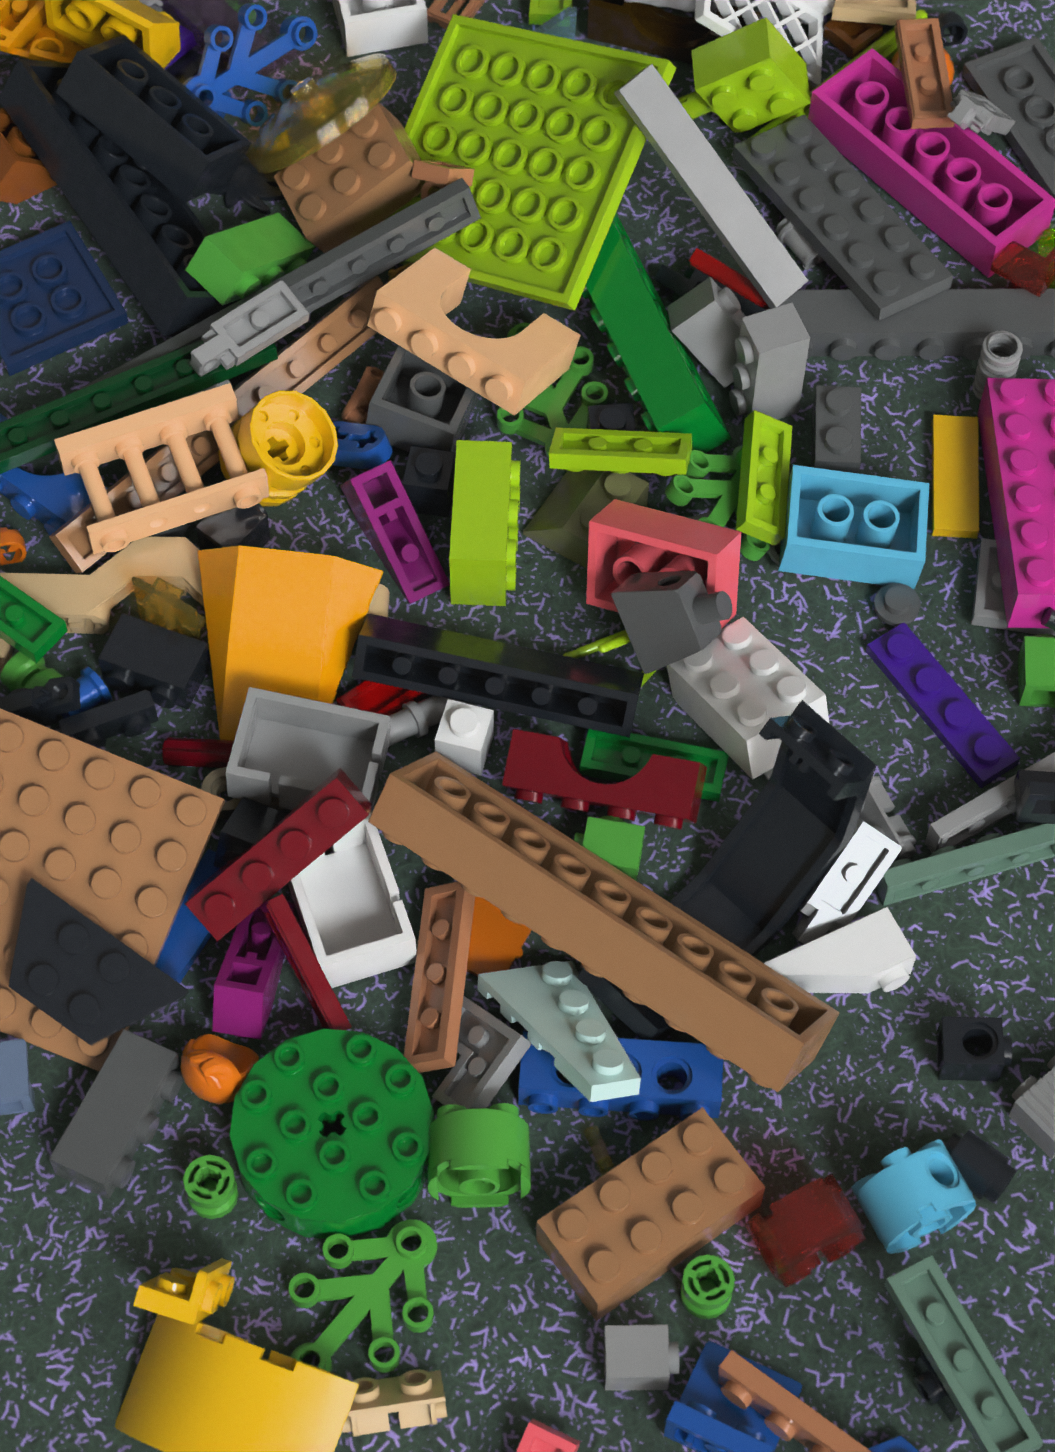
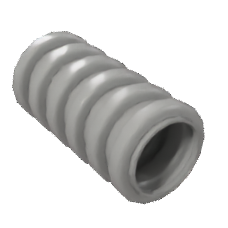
(997, 359)

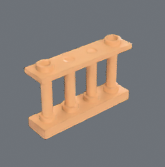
(170, 426)

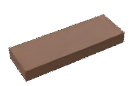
(924, 73)

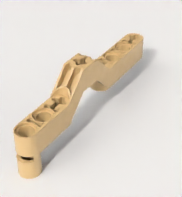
(88, 599)

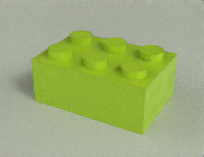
(484, 523)

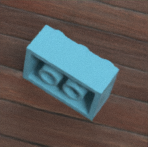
(854, 527)

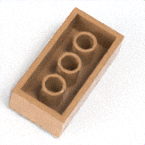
(649, 1213)

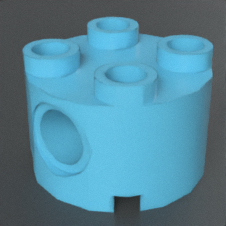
(914, 1196)

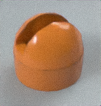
(14, 542)

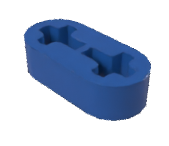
(361, 445)

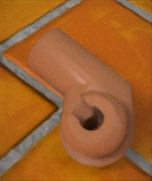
(358, 405)

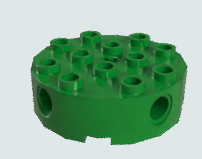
(333, 1181)

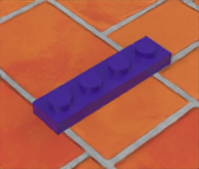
(942, 705)

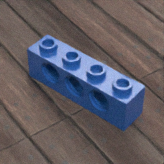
(653, 1060)

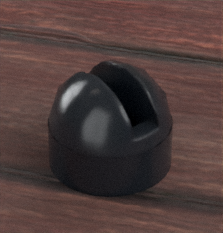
(956, 26)

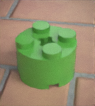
(479, 1155)

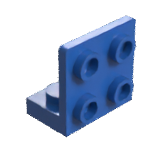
(710, 1421)

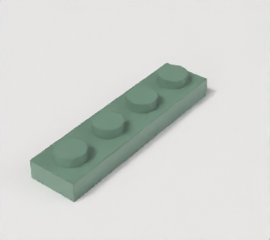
(956, 866)
(962, 1359)

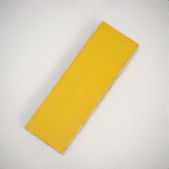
(955, 476)

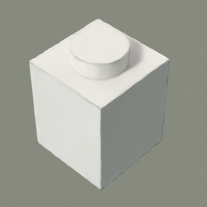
(465, 735)

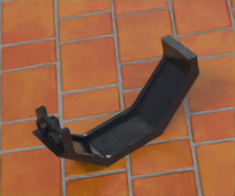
(772, 851)

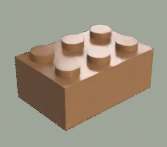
(352, 180)

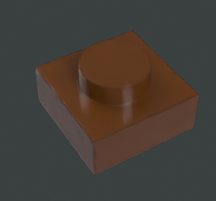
(852, 36)

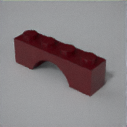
(663, 788)
(279, 855)

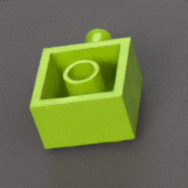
(747, 78)

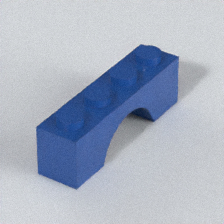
(47, 498)

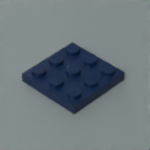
(52, 298)

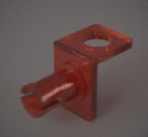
(1025, 268)

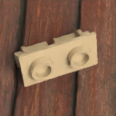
(414, 1395)

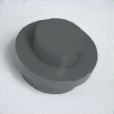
(897, 604)

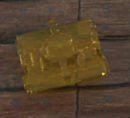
(163, 607)

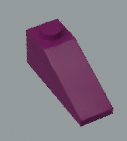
(395, 531)
(248, 978)

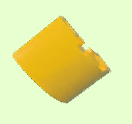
(219, 1395)

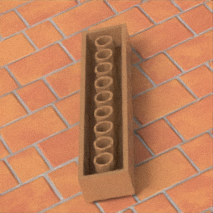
(604, 920)

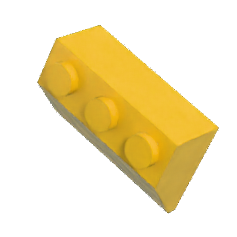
(102, 20)

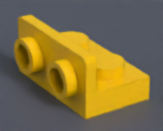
(187, 1294)

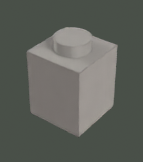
(639, 1357)

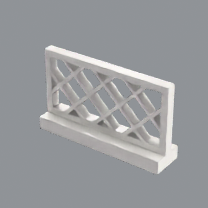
(793, 13)

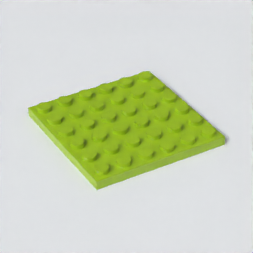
(544, 149)

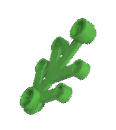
(553, 401)
(693, 485)
(370, 1291)

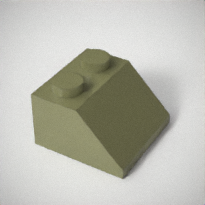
(577, 498)

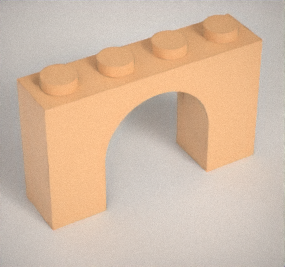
(503, 370)

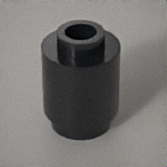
(980, 1165)

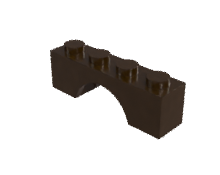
(649, 28)

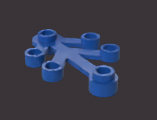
(243, 67)

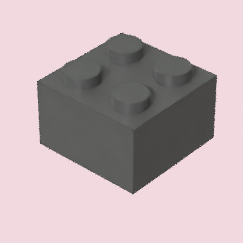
(420, 404)

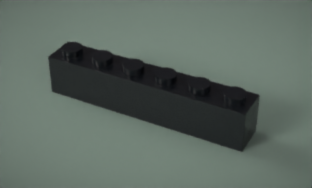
(497, 675)

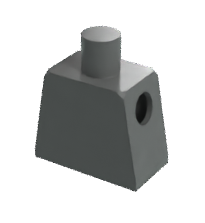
(669, 615)

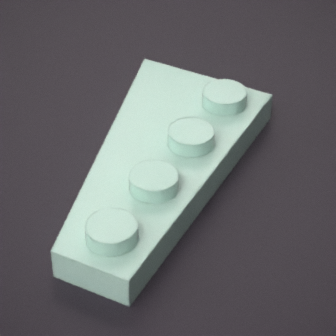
(565, 1023)

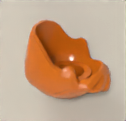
(216, 1067)

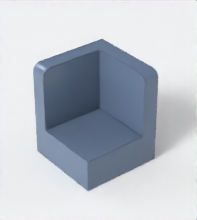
(15, 1086)

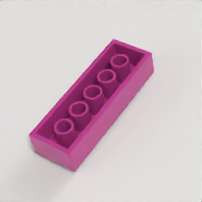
(938, 174)
(1019, 463)

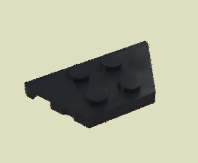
(83, 971)

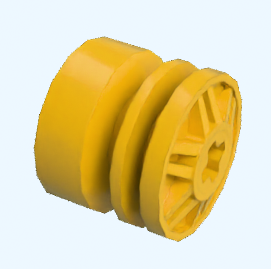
(289, 439)

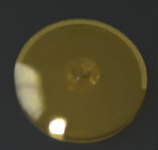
(320, 111)

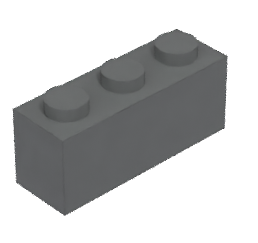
(117, 1115)

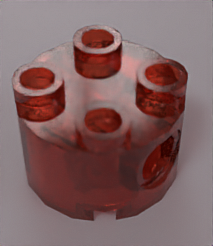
(804, 1228)

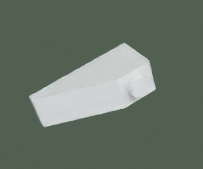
(852, 958)

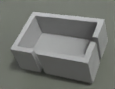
(296, 743)

